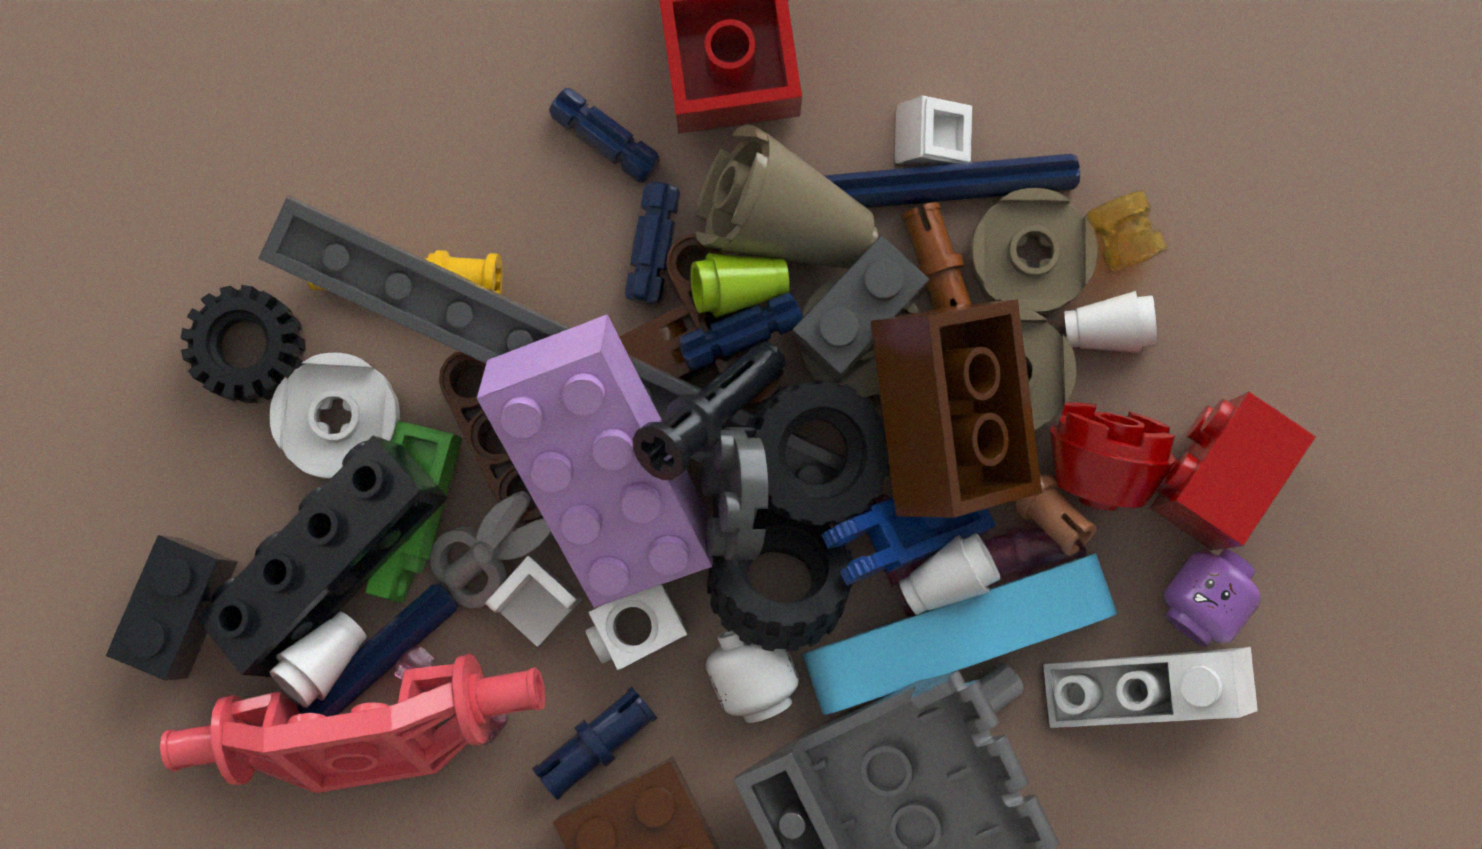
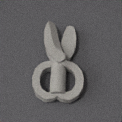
(488, 546)

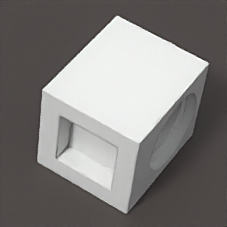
(665, 622)

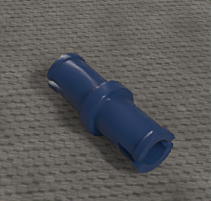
(594, 743)

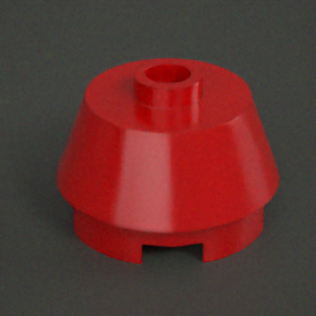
(1110, 456)

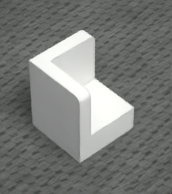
(534, 600)

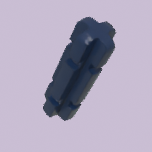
(604, 135)
(652, 243)
(740, 331)

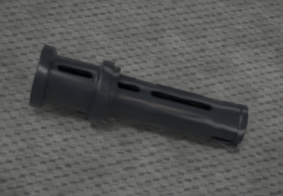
(696, 420)

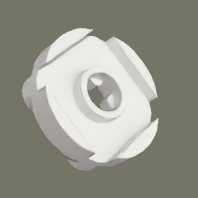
(311, 390)

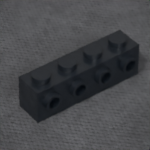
(321, 555)

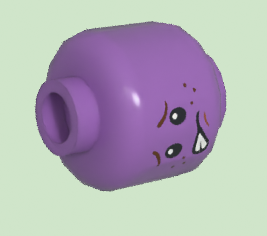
(1212, 597)

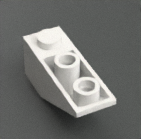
(1151, 688)

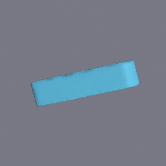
(959, 634)

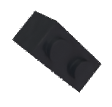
(161, 621)

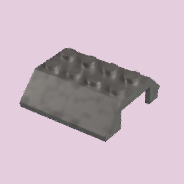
(899, 777)

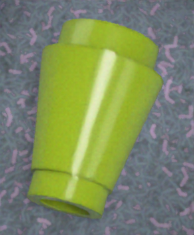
(736, 282)

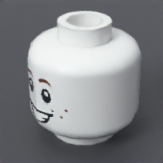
(751, 679)

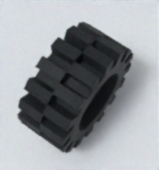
(216, 318)

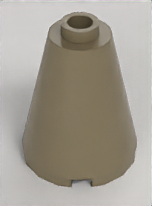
(779, 206)

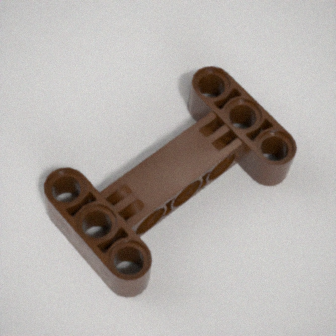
(652, 343)

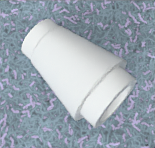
(1113, 324)
(951, 575)
(318, 659)

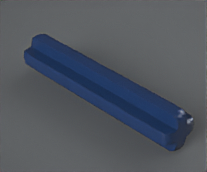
(385, 649)

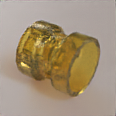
(1132, 244)

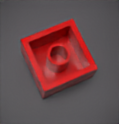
(730, 62)
(1231, 471)

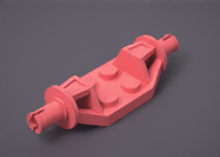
(361, 746)

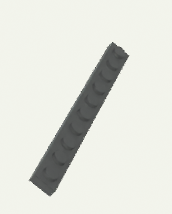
(461, 311)

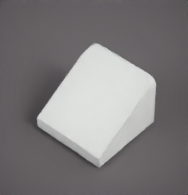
(932, 132)

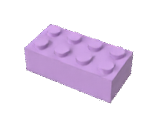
(569, 429)

